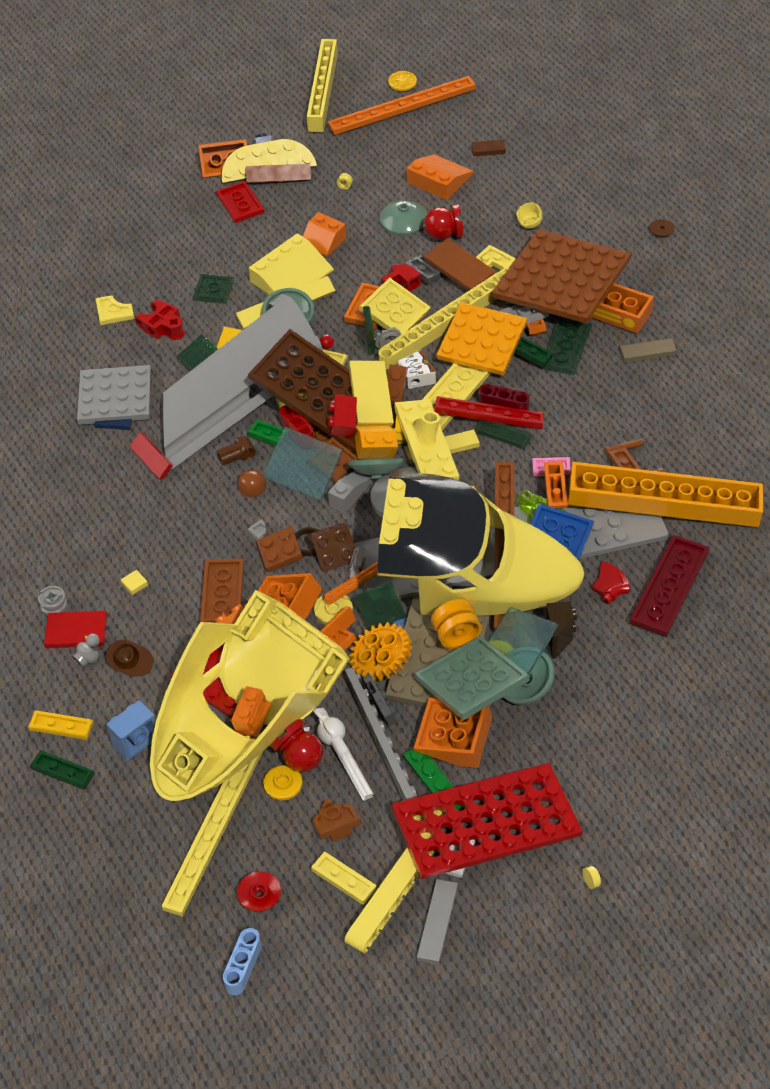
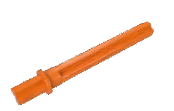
(351, 584)

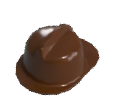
(129, 658)

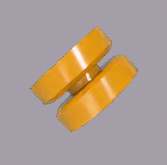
(456, 623)

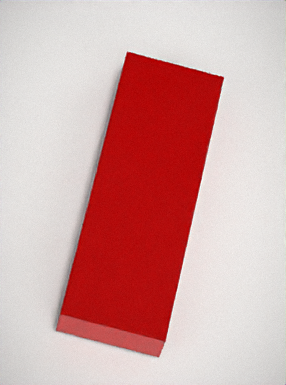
(151, 456)

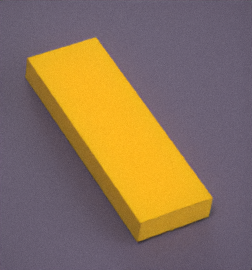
(61, 725)

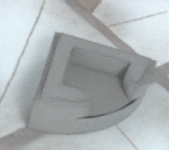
(257, 530)

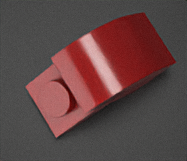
(405, 276)

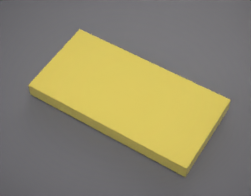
(372, 392)

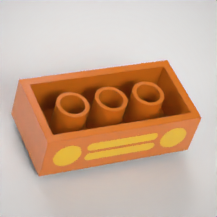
(625, 308)

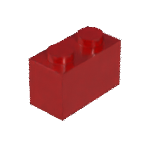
(343, 415)

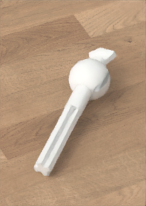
(331, 732)

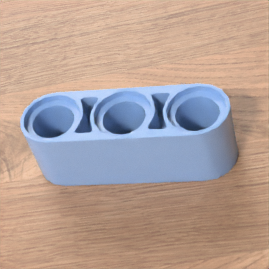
(242, 952)

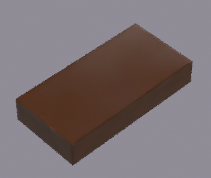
(490, 147)

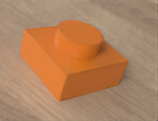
(536, 327)

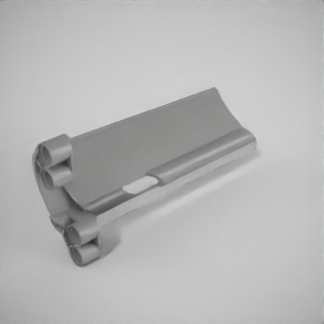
(218, 388)

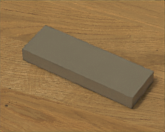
(648, 350)

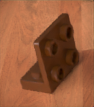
(332, 546)

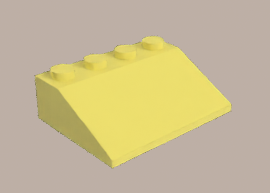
(289, 266)

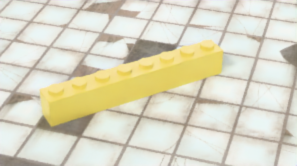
(322, 85)

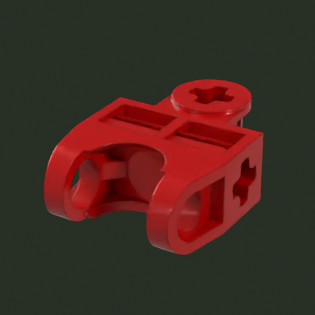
(162, 322)

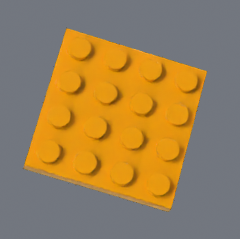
(482, 338)

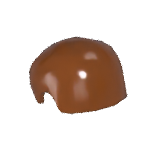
(251, 483)

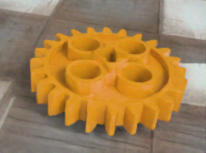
(380, 651)

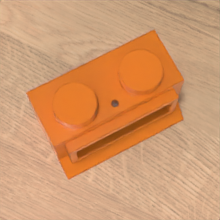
(251, 712)

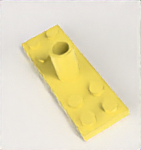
(425, 438)

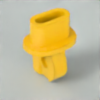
(399, 433)

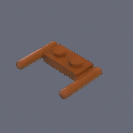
(621, 457)

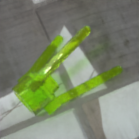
(531, 500)

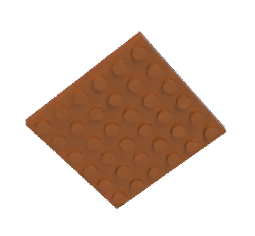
(562, 275)

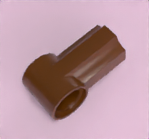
(241, 448)

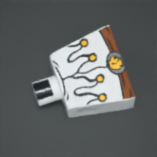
(419, 370)

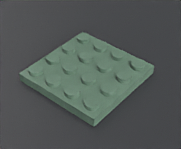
(471, 677)

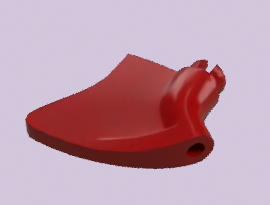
(610, 583)

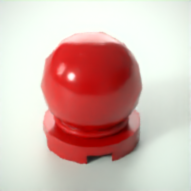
(442, 223)
(299, 748)

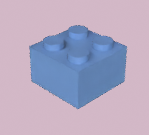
(132, 730)

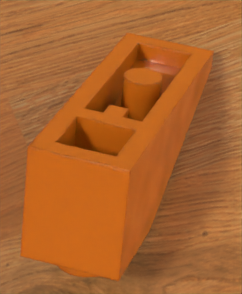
(555, 484)

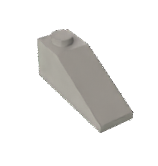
(348, 490)

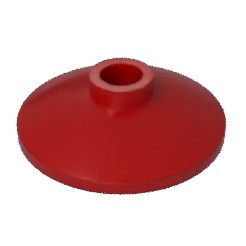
(259, 883)

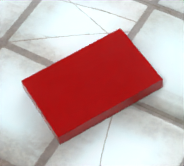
(240, 202)
(69, 628)

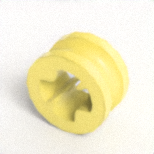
(344, 177)

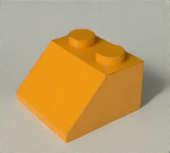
(375, 441)

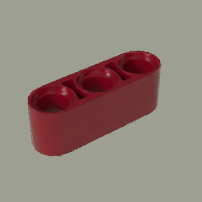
(503, 396)

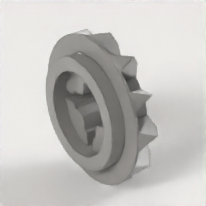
(382, 338)

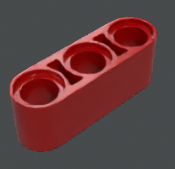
(295, 421)

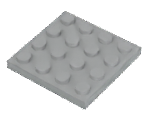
(114, 394)

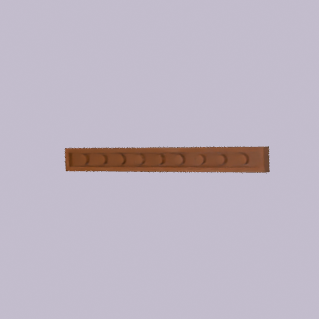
(505, 501)

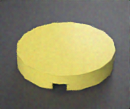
(326, 612)

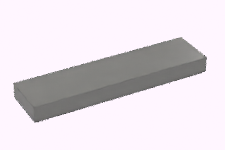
(437, 922)

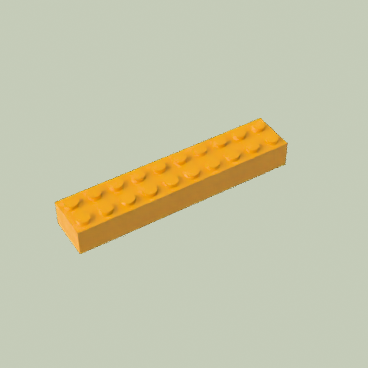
(665, 494)

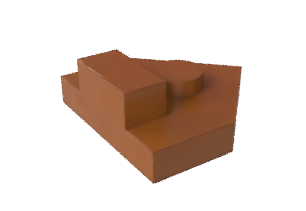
(335, 820)

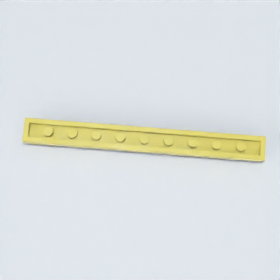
(207, 840)

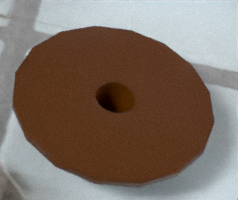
(662, 227)

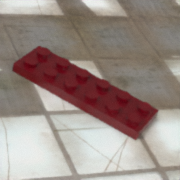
(669, 585)

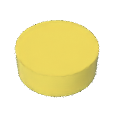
(591, 877)

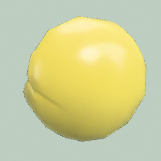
(529, 215)

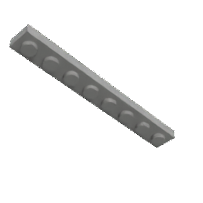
(377, 730)

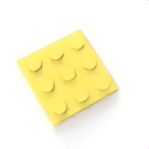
(395, 307)

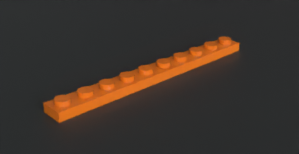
(401, 105)

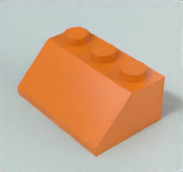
(215, 154)

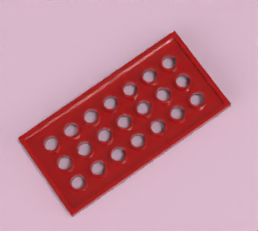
(488, 849)

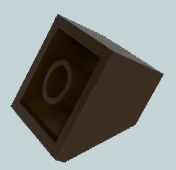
(565, 617)

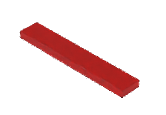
(489, 412)

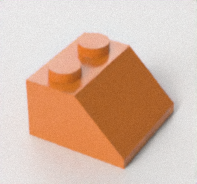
(325, 233)

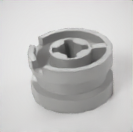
(52, 593)

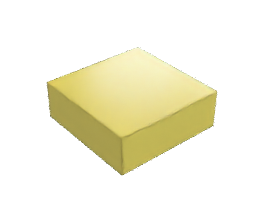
(134, 582)

